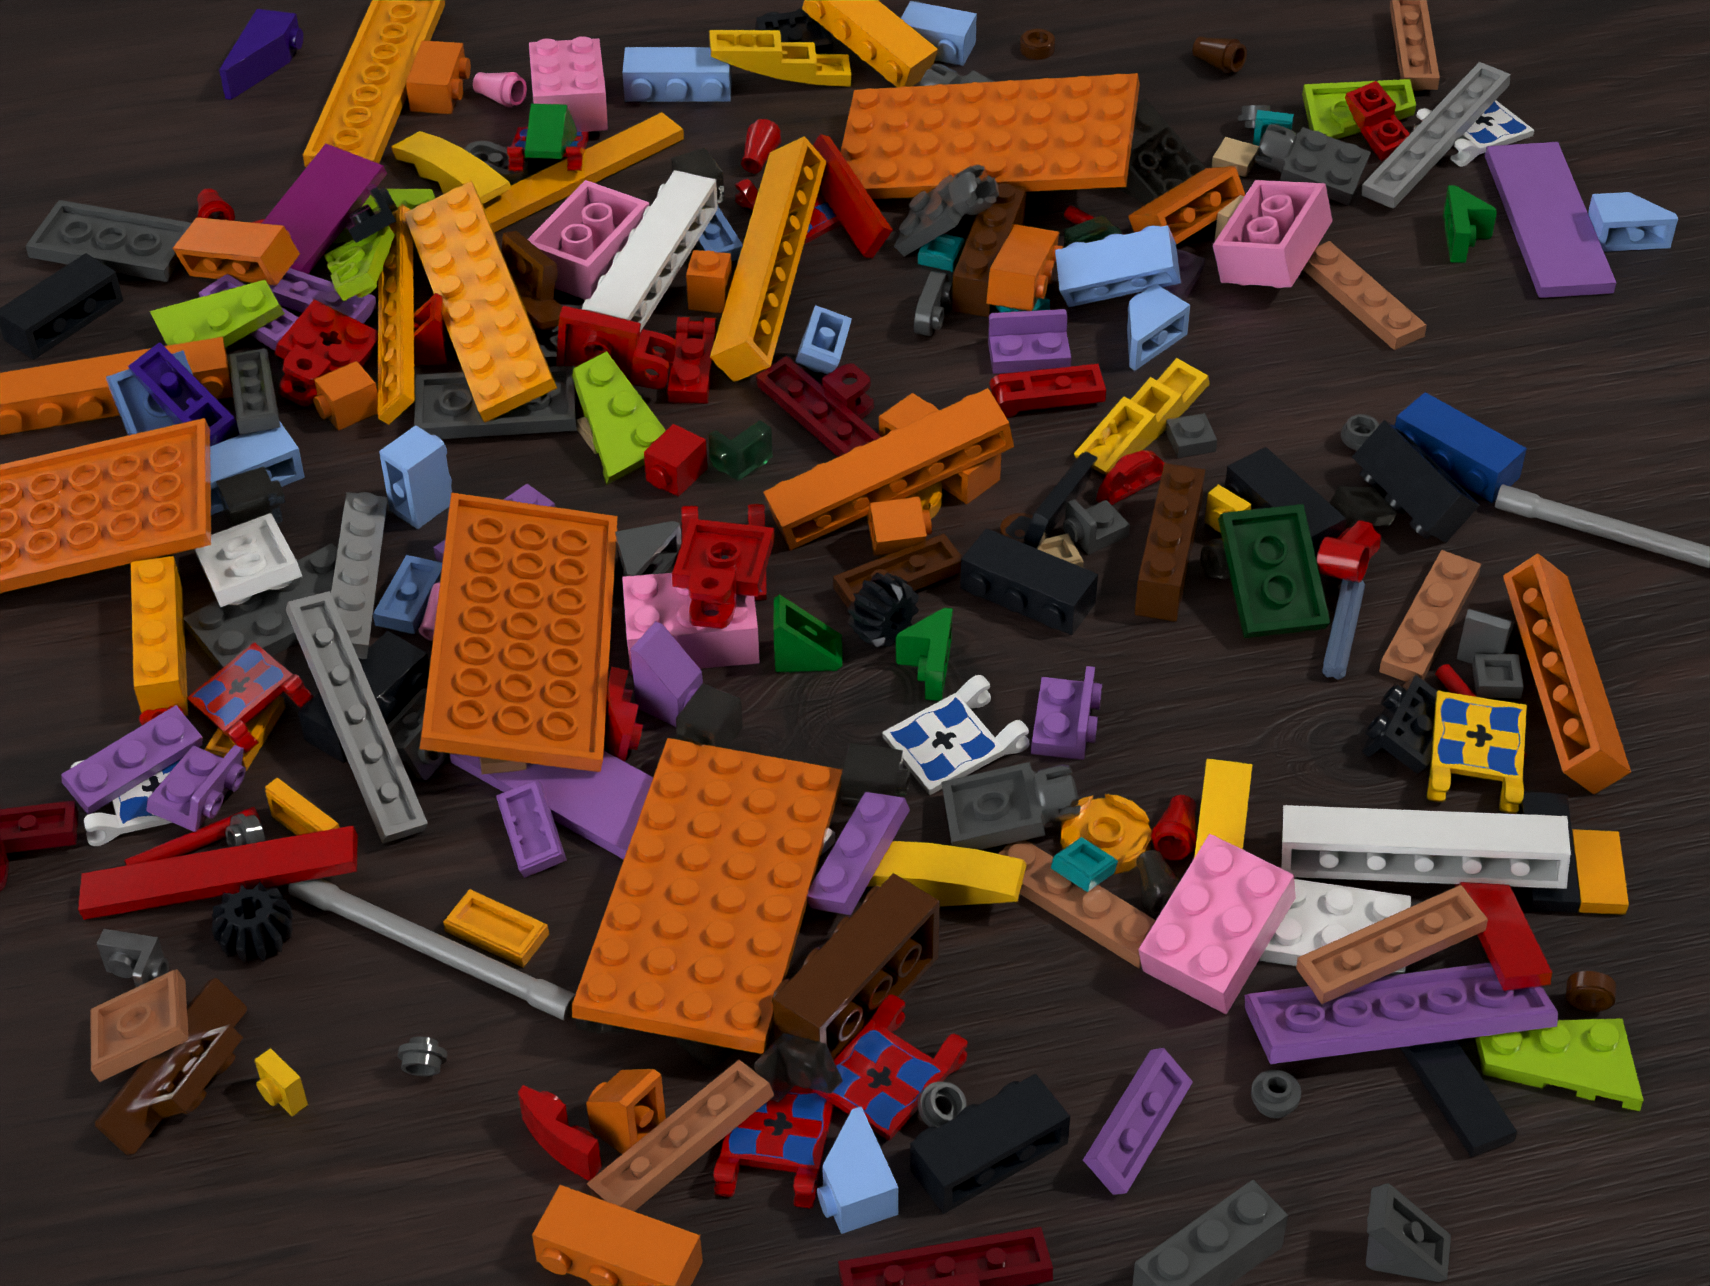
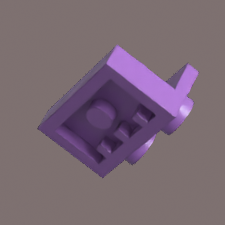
(1028, 341)
(1064, 716)
(197, 787)

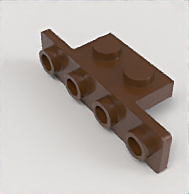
(534, 279)
(177, 1077)

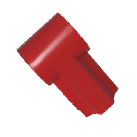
(1349, 553)

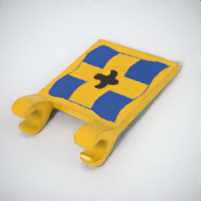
(1478, 741)

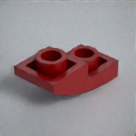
(1375, 117)
(620, 724)
(548, 1123)

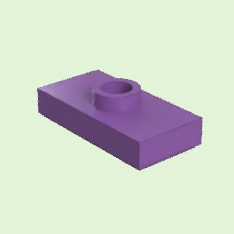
(531, 828)

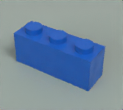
(1462, 446)

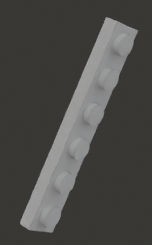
(1435, 135)
(358, 565)
(356, 717)

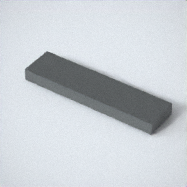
(253, 391)

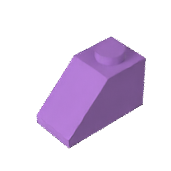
(663, 674)

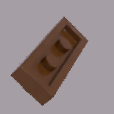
(917, 564)

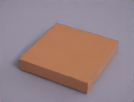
(138, 1025)

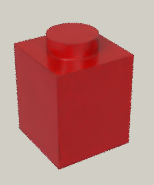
(675, 460)

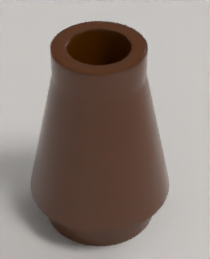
(1222, 53)

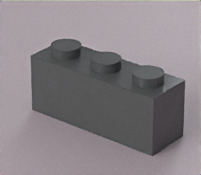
(1217, 1244)

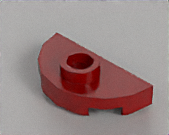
(1130, 475)

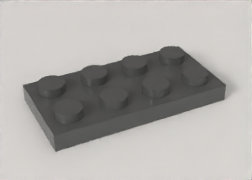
(119, 239)
(449, 411)
(263, 618)

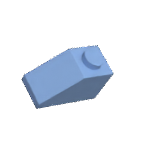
(1630, 222)
(1154, 324)
(823, 341)
(857, 1178)

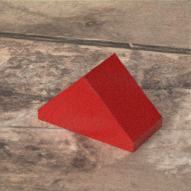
(430, 333)

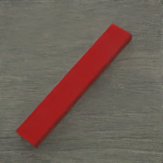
(218, 871)

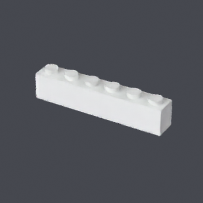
(656, 249)
(1426, 846)

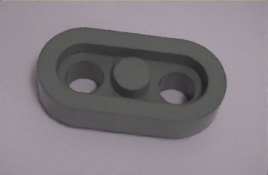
(497, 158)
(931, 304)

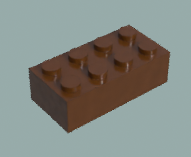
(867, 958)

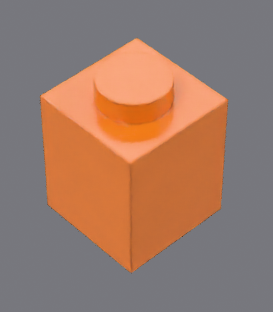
(708, 280)
(346, 396)
(897, 524)

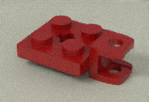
(621, 338)
(308, 356)
(717, 581)

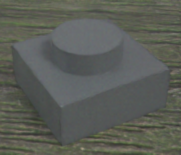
(1191, 435)
(1497, 676)

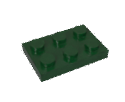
(1273, 571)

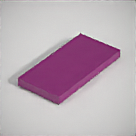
(322, 199)

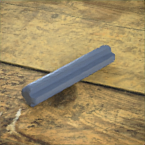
(1343, 629)

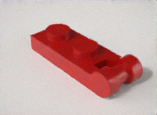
(692, 363)
(1048, 388)

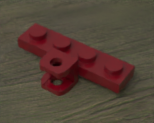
(823, 410)
(36, 828)
(990, 1260)

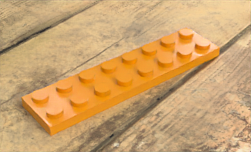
(374, 78)
(479, 302)

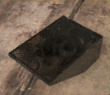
(1157, 157)

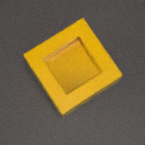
(1222, 501)
(280, 1083)

